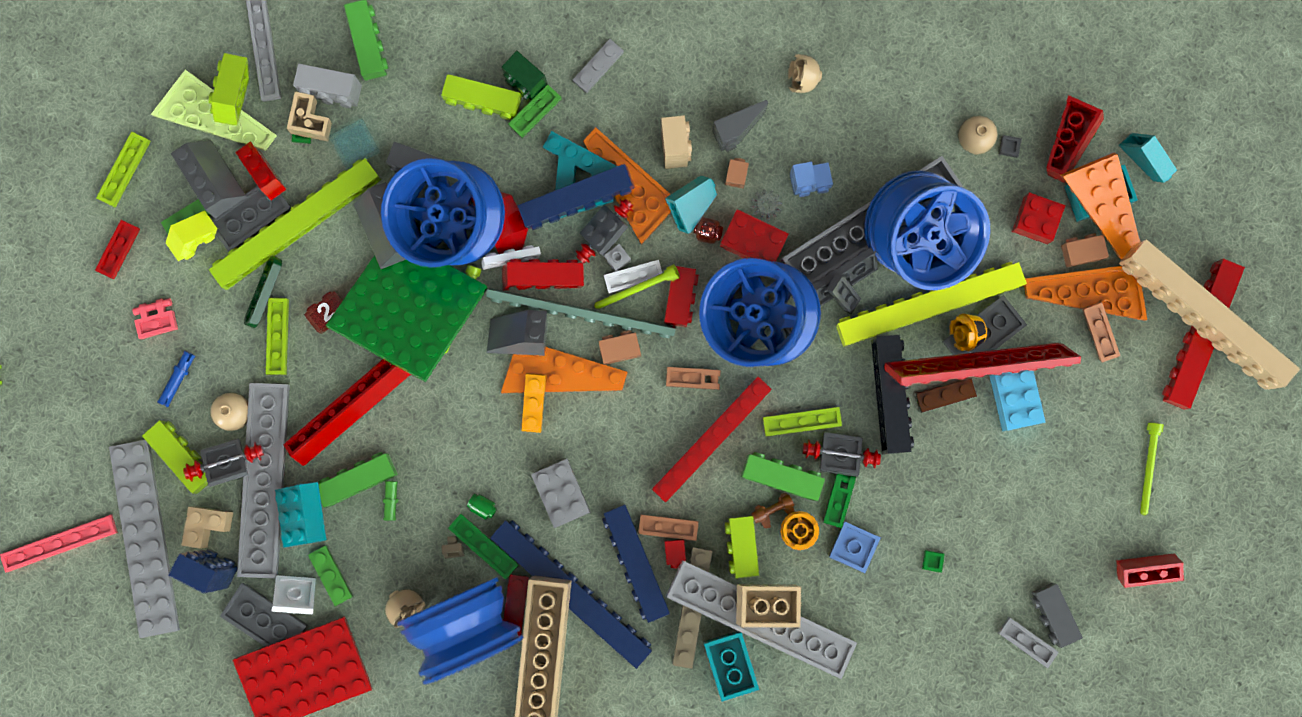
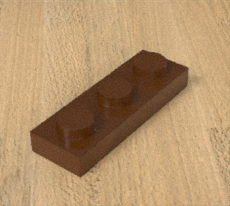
(946, 395)

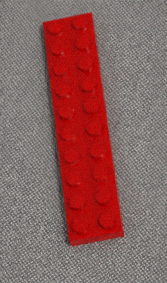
(981, 363)

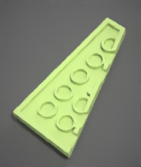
(189, 106)

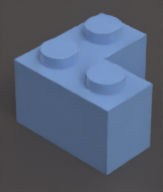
(810, 178)

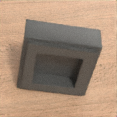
(1010, 146)

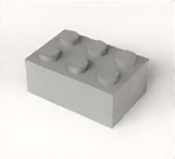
(328, 85)
(560, 493)

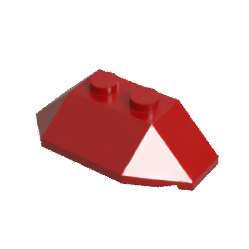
(514, 230)

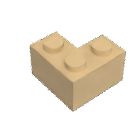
(304, 122)
(200, 523)

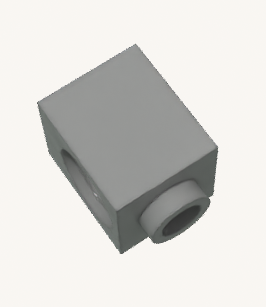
(617, 258)

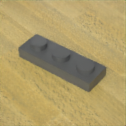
(843, 293)

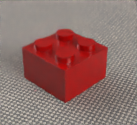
(1038, 218)

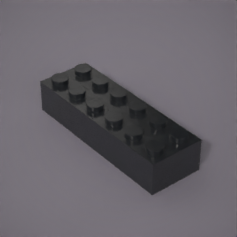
(891, 397)

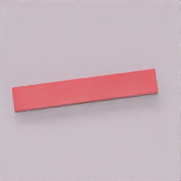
(58, 543)

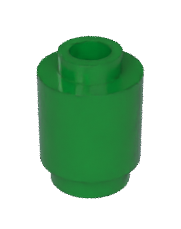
(482, 506)

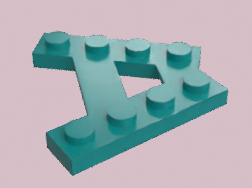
(573, 155)

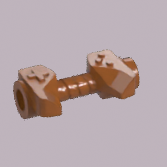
(761, 514)

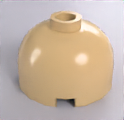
(806, 71)
(978, 134)
(230, 411)
(403, 605)

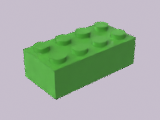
(782, 477)

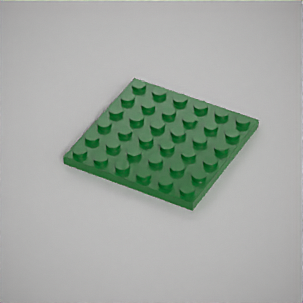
(407, 313)

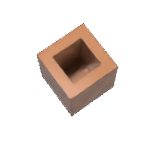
(737, 173)

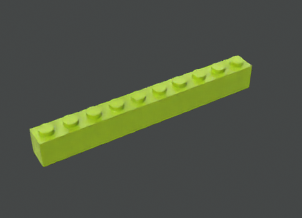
(294, 224)

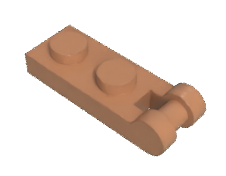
(692, 378)

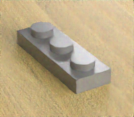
(598, 66)
(1028, 642)

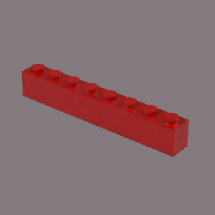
(1198, 350)
(344, 411)
(711, 439)

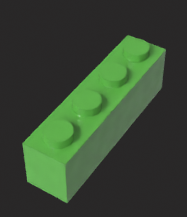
(365, 39)
(356, 480)

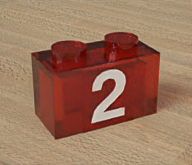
(320, 313)

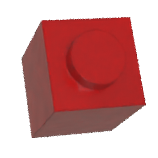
(675, 552)

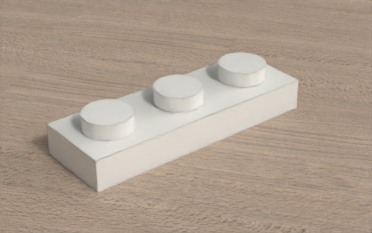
(493, 260)
(631, 276)

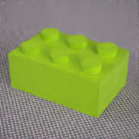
(229, 89)
(742, 546)

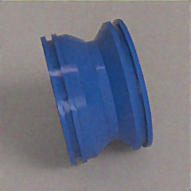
(402, 206)
(959, 234)
(719, 307)
(460, 631)

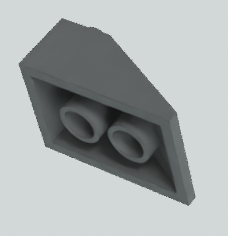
(734, 127)
(518, 333)

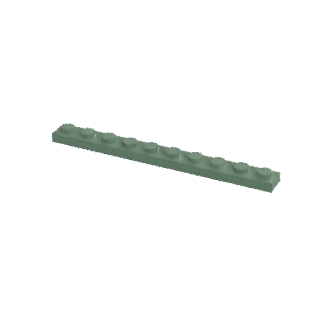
(573, 311)

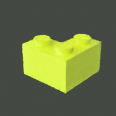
(189, 233)

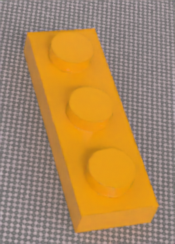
(533, 402)

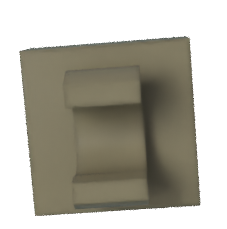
(453, 548)

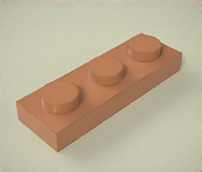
(1101, 332)
(668, 527)

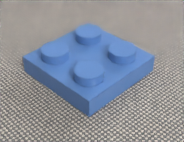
(854, 547)

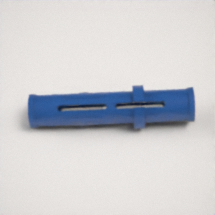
(175, 380)

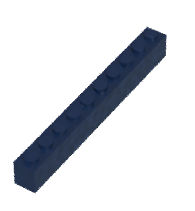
(581, 603)

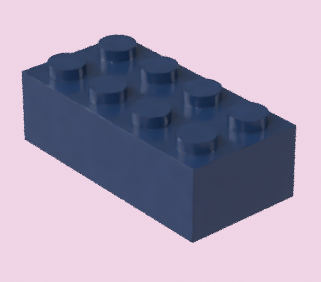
(203, 570)

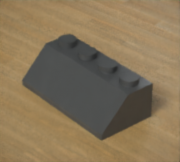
(209, 176)
(369, 212)

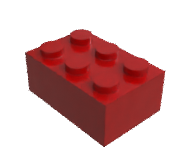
(753, 238)

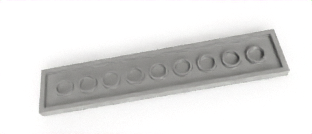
(259, 512)
(144, 538)
(718, 601)

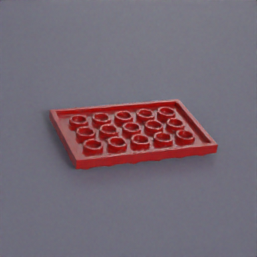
(303, 672)

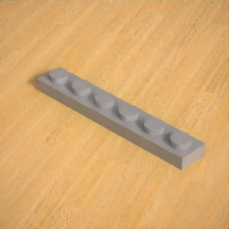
(263, 50)

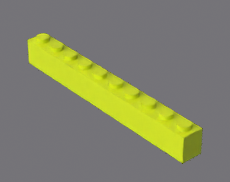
(930, 304)

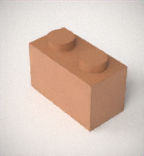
(1084, 251)
(619, 348)

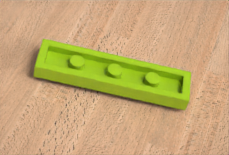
(123, 169)
(277, 336)
(802, 421)

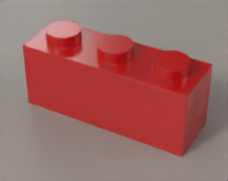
(260, 171)
(681, 297)
(1150, 570)

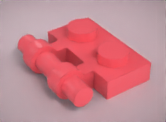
(155, 324)

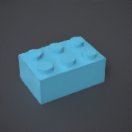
(1017, 399)

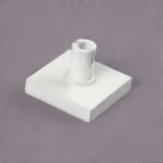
(294, 594)

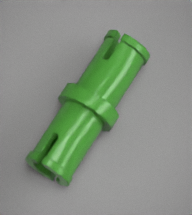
(390, 500)

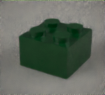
(524, 76)

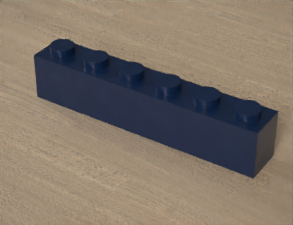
(576, 196)
(636, 563)

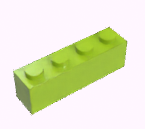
(481, 96)
(175, 453)

